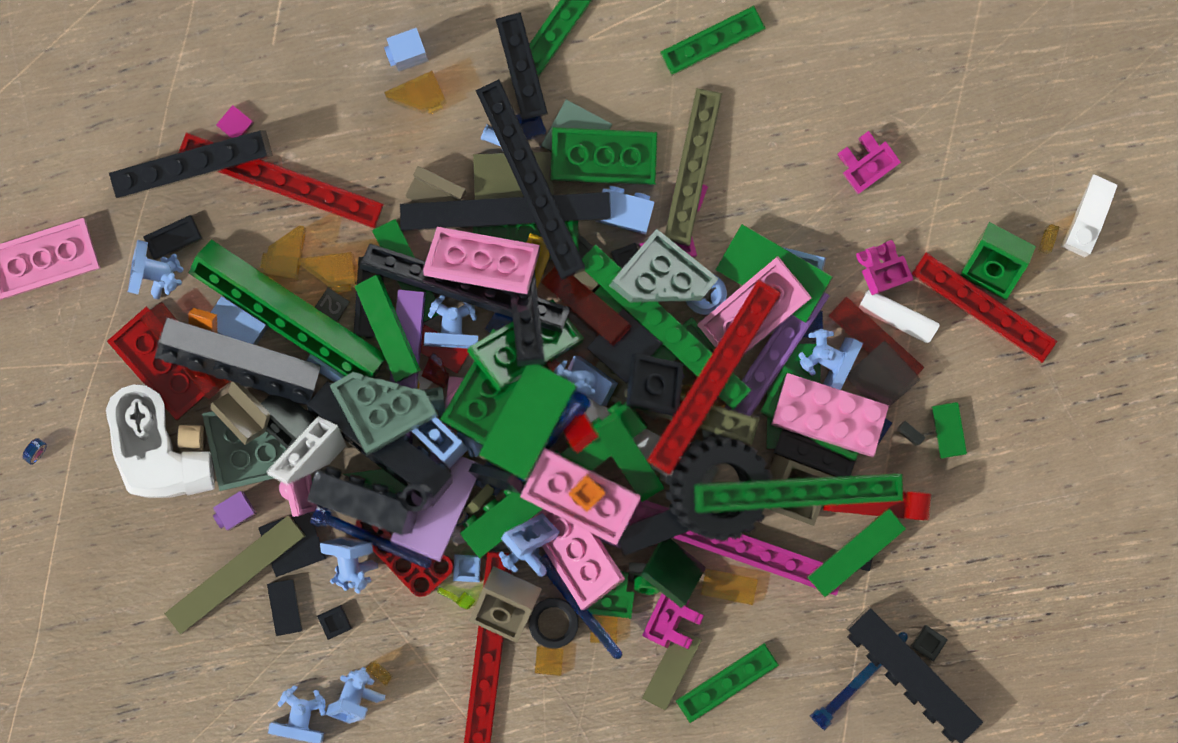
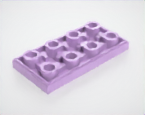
(437, 523)

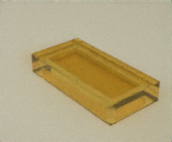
(729, 586)

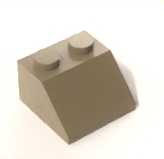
(787, 469)
(505, 604)

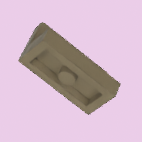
(433, 188)
(241, 413)

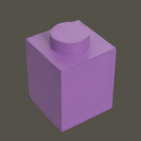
(233, 511)

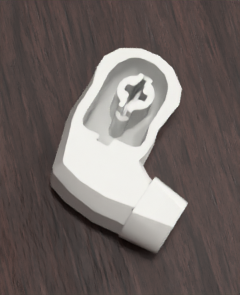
(146, 451)

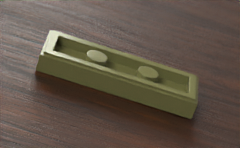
(670, 671)

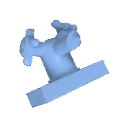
(158, 271)
(451, 327)
(836, 360)
(588, 379)
(525, 543)
(349, 569)
(348, 706)
(299, 717)

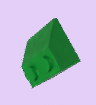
(998, 261)

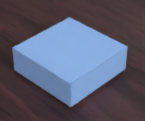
(467, 568)

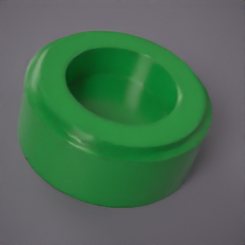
(644, 587)

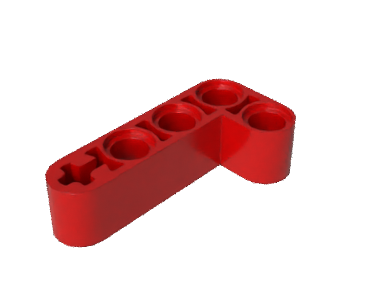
(914, 507)
(415, 572)

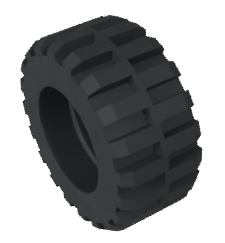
(691, 469)

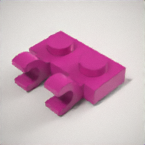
(871, 167)
(884, 275)
(665, 621)

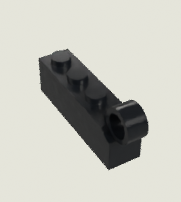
(367, 501)

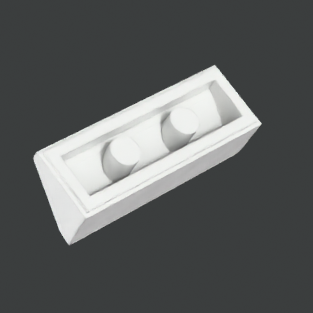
(899, 316)

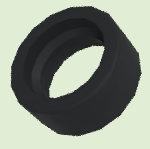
(573, 623)

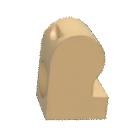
(191, 438)

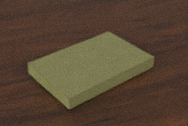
(495, 178)

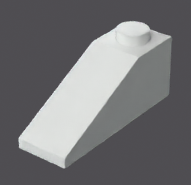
(1089, 216)
(310, 452)

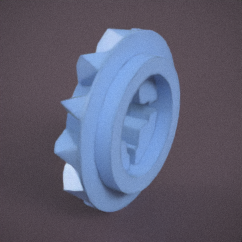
(717, 298)

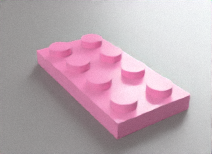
(46, 258)
(481, 260)
(790, 300)
(830, 415)
(557, 476)
(581, 561)

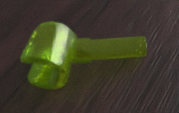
(464, 601)

